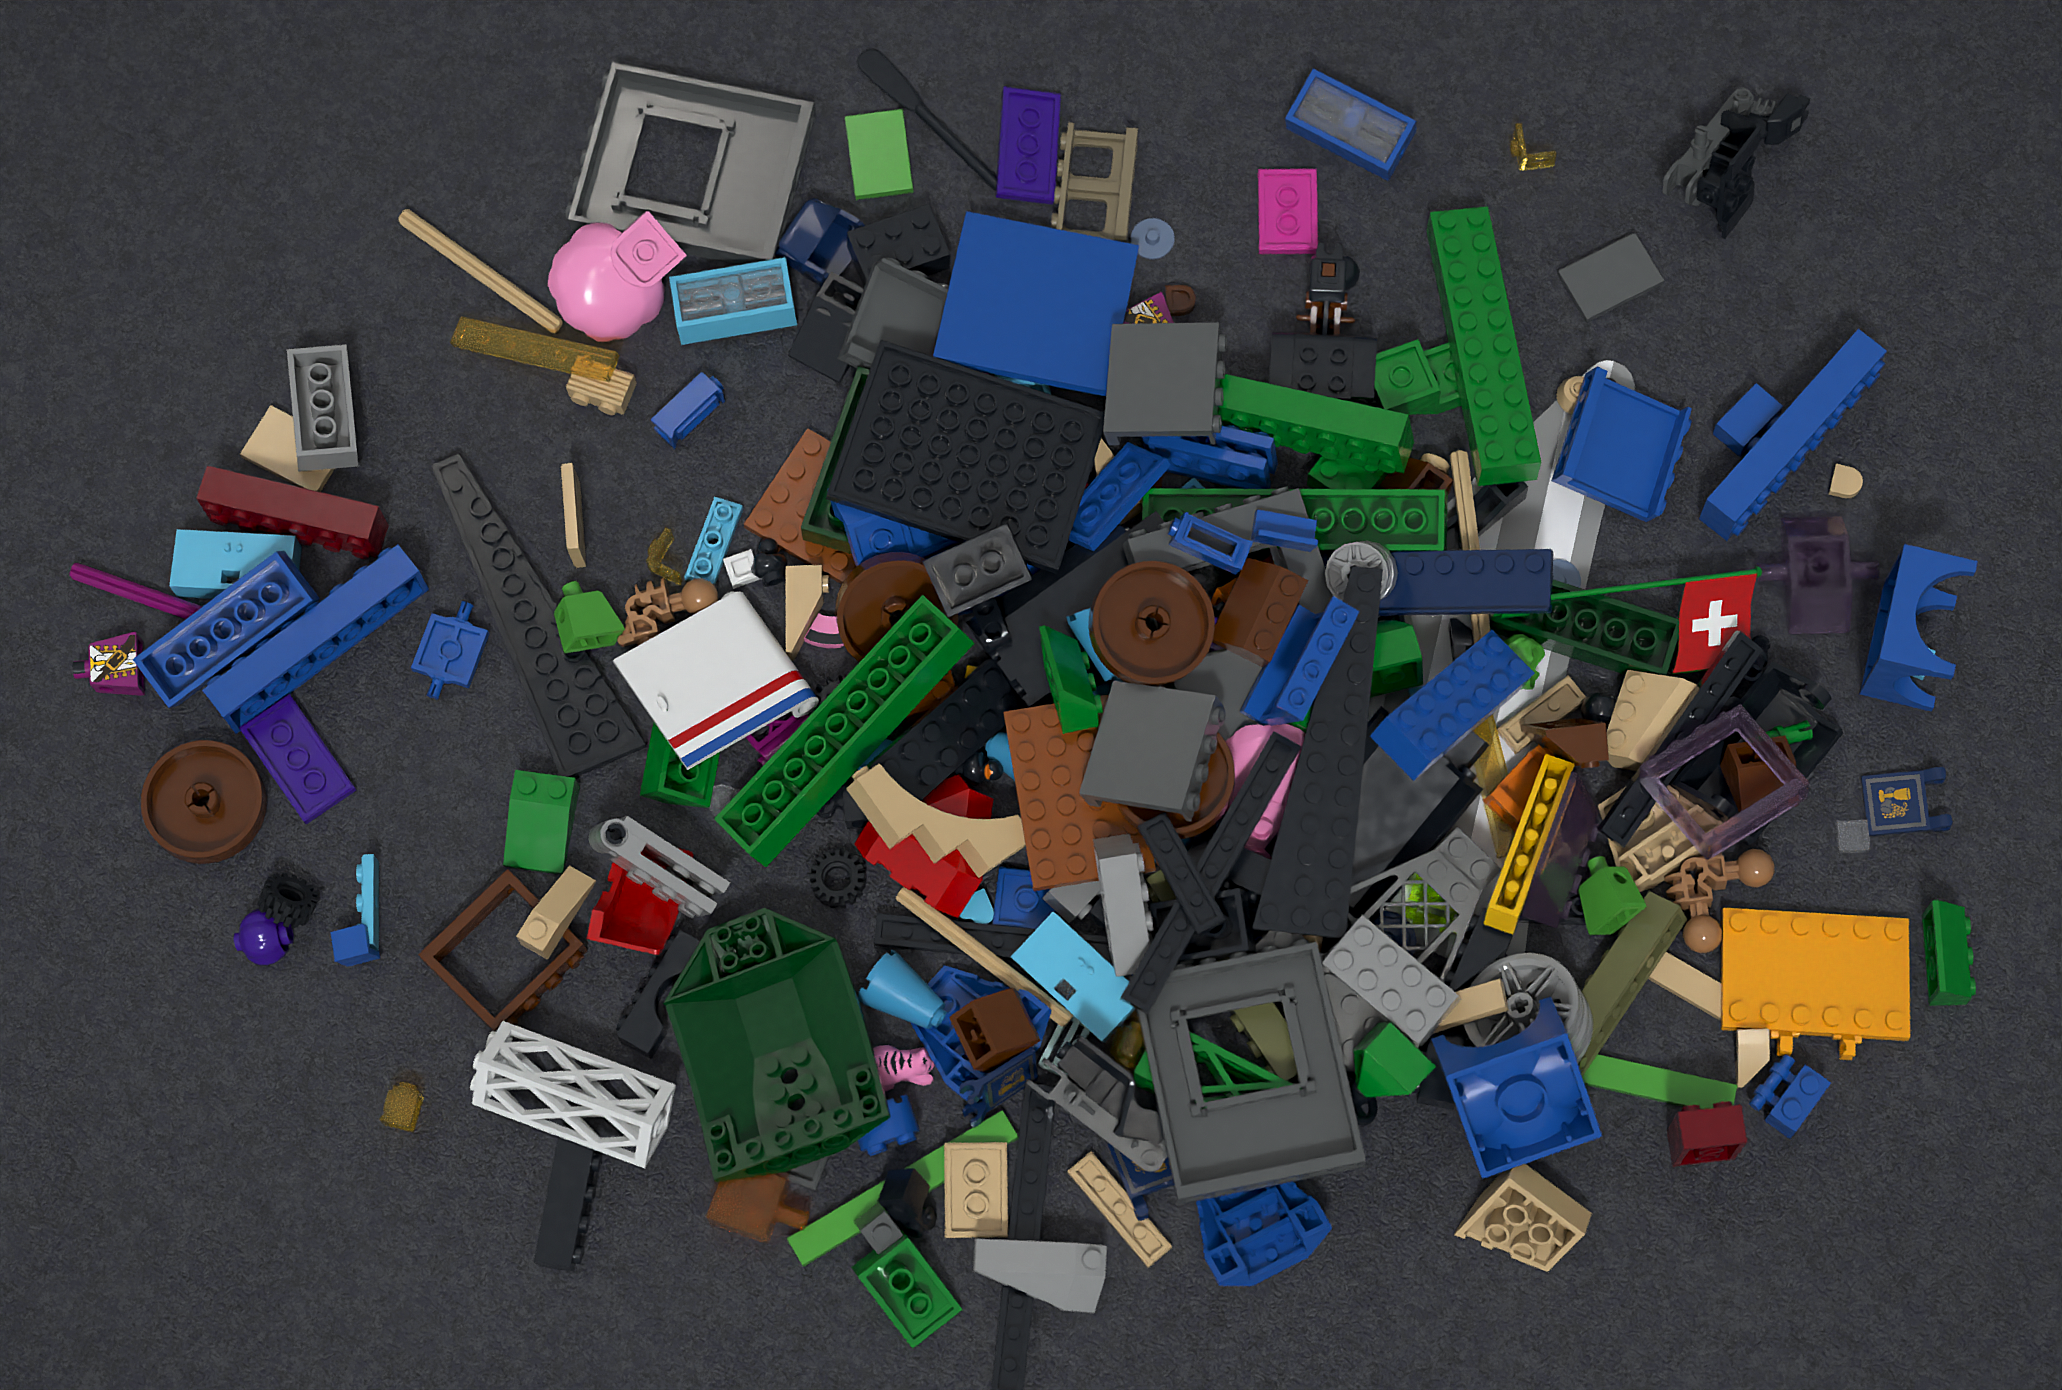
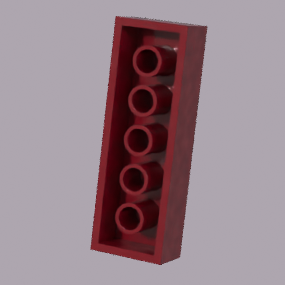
(292, 511)

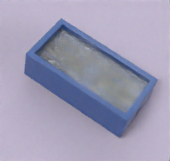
(1350, 124)

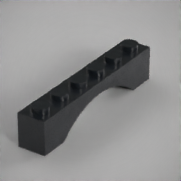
(1490, 506)

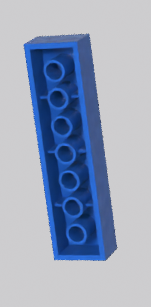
(1793, 435)
(316, 637)

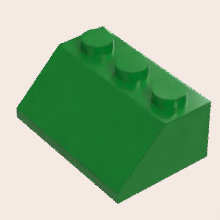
(1069, 681)
(669, 780)
(1947, 954)

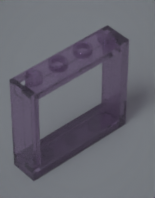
(1749, 820)

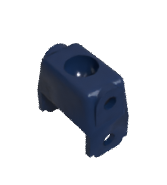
(818, 241)

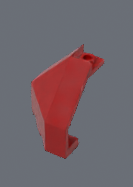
(950, 880)

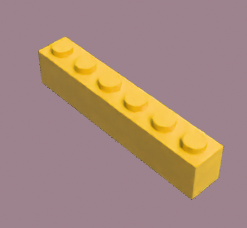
(1528, 844)

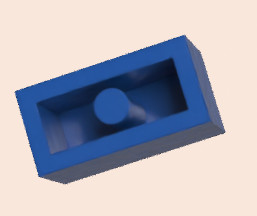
(1748, 420)

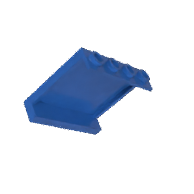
(1621, 447)
(1299, 664)

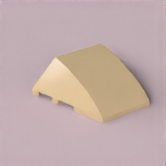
(1658, 843)

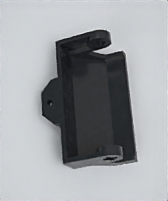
(1773, 700)

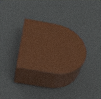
(1180, 299)

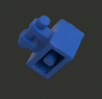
(1797, 1100)

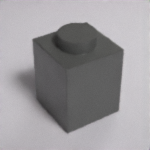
(878, 1228)

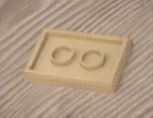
(274, 450)
(573, 515)
(975, 1190)

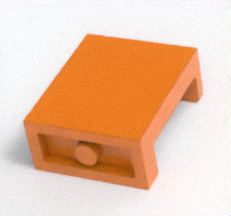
(1513, 791)

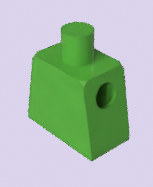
(586, 620)
(1609, 898)

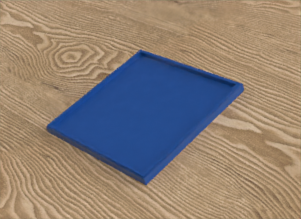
(1035, 303)

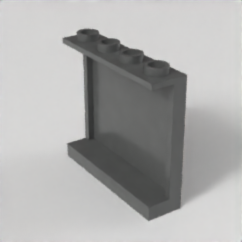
(894, 308)
(1164, 380)
(1153, 748)

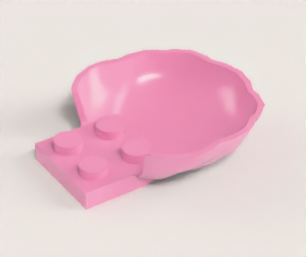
(612, 278)
(1245, 749)

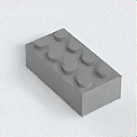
(322, 408)
(1124, 901)
(1391, 980)

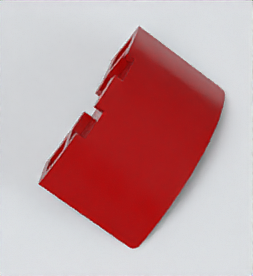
(632, 914)

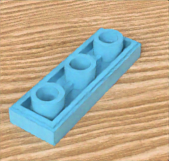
(719, 525)
(368, 901)

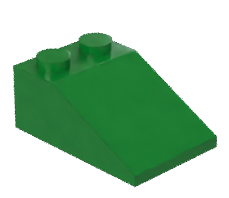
(540, 821)
(907, 1290)

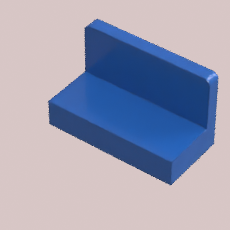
(1284, 531)

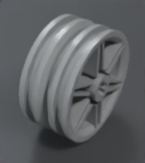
(1525, 982)

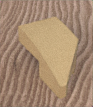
(1752, 1053)

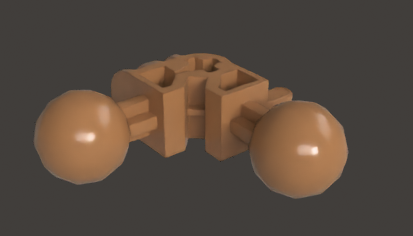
(693, 598)
(1702, 931)

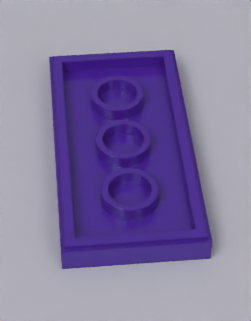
(1028, 145)
(297, 759)

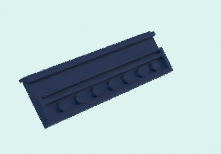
(1470, 582)

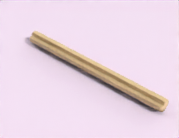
(480, 271)
(1467, 524)
(980, 952)

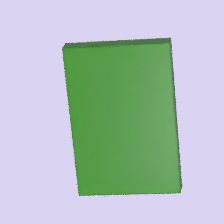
(879, 154)

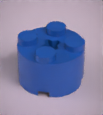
(898, 1128)

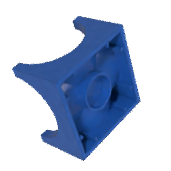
(1895, 644)
(1519, 1094)

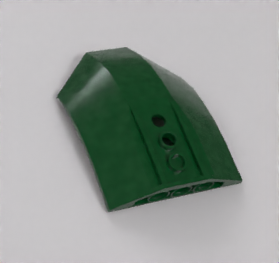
(747, 1011)

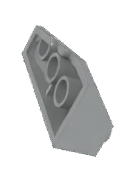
(1055, 1272)

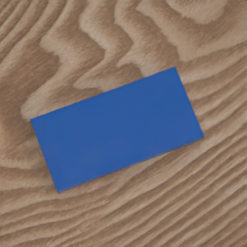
(1115, 493)

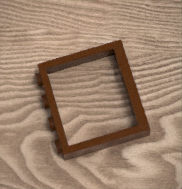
(468, 921)

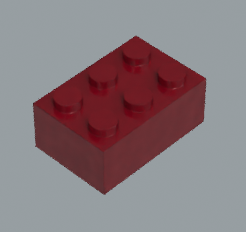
(1706, 1134)

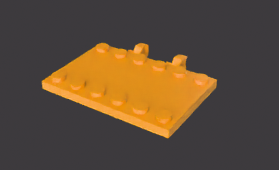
(1815, 976)

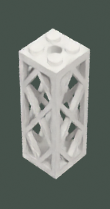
(506, 1059)

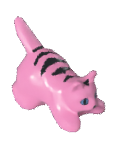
(903, 1065)

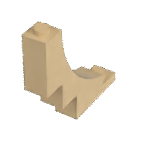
(899, 814)

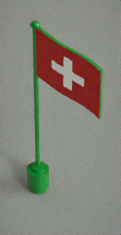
(1707, 615)

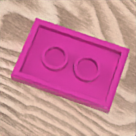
(1287, 211)

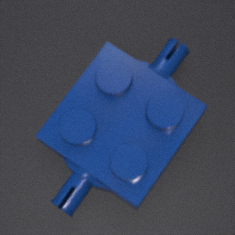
(450, 650)

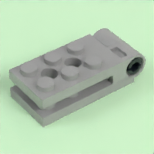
(627, 839)

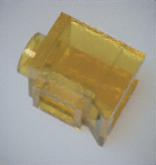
(402, 1107)

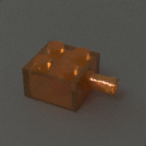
(754, 1207)

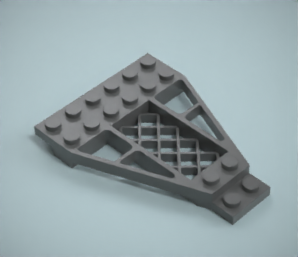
(1457, 874)

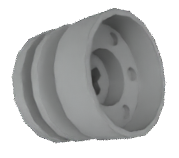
(1360, 554)

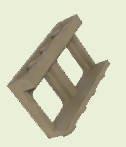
(1114, 190)

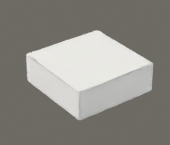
(739, 568)

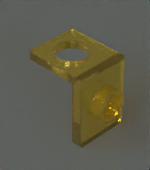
(1525, 160)
(656, 553)

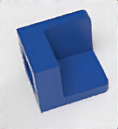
(352, 946)

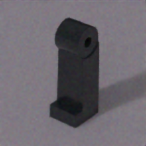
(992, 623)

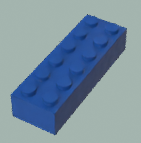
(226, 629)
(1452, 705)

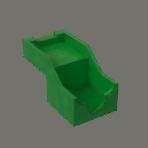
(1416, 379)

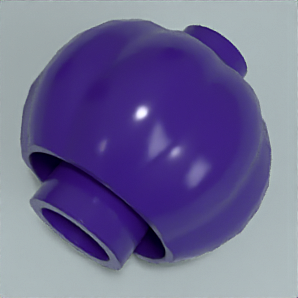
(262, 939)

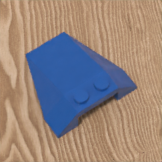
(942, 1042)
(1259, 1232)

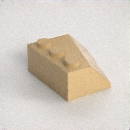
(1642, 715)
(1526, 1218)

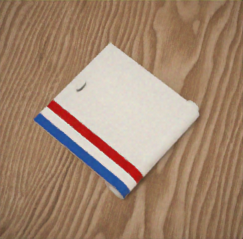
(717, 679)

